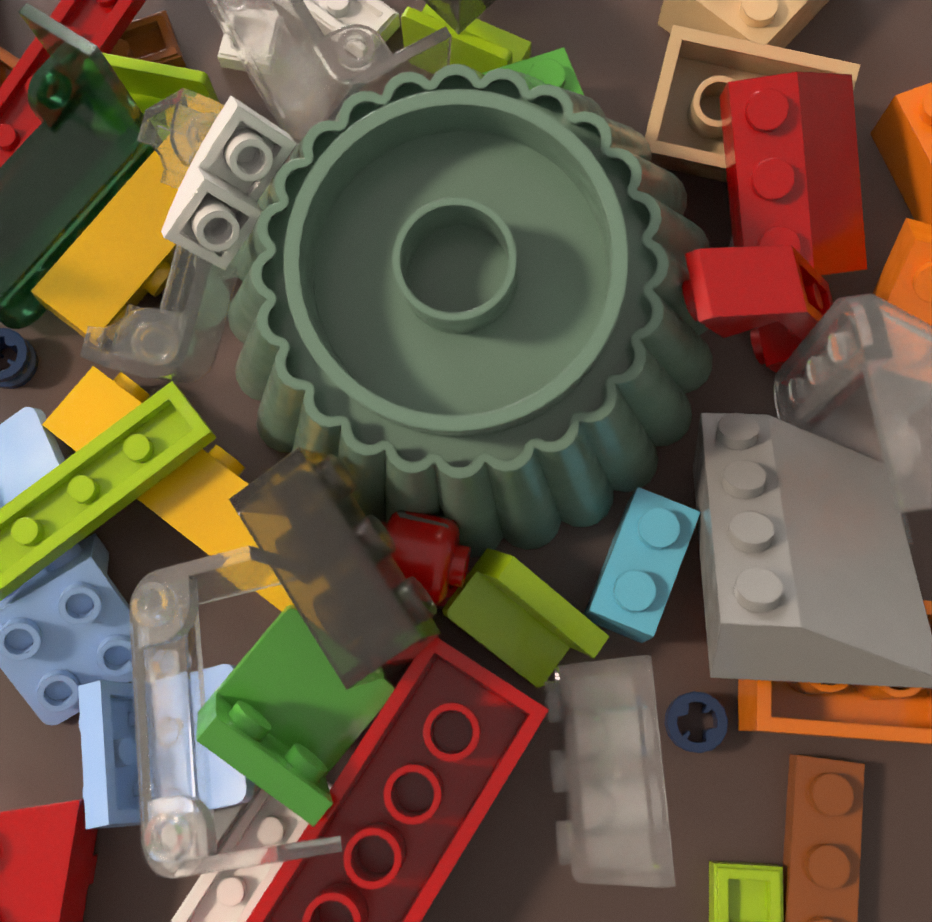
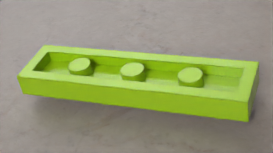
(97, 483)

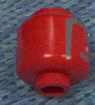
(429, 551)

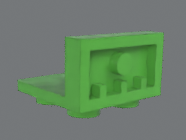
(288, 716)

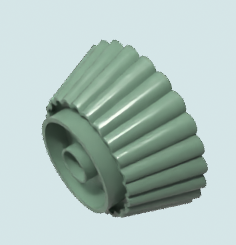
(473, 304)

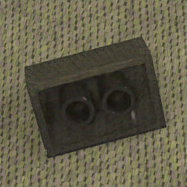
(337, 567)

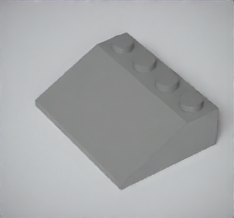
(803, 560)

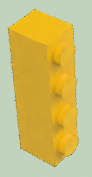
(115, 256)

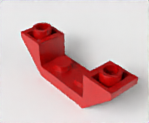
(758, 291)

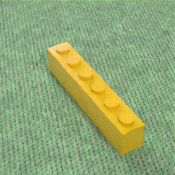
(190, 497)

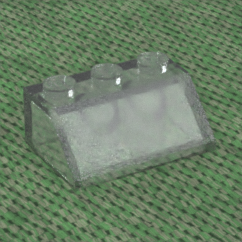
(610, 773)

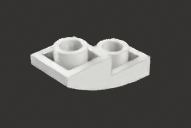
(224, 182)

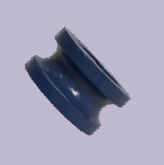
(24, 366)
(710, 736)

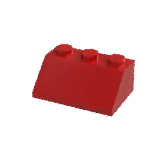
(795, 167)

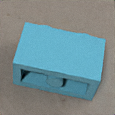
(641, 565)

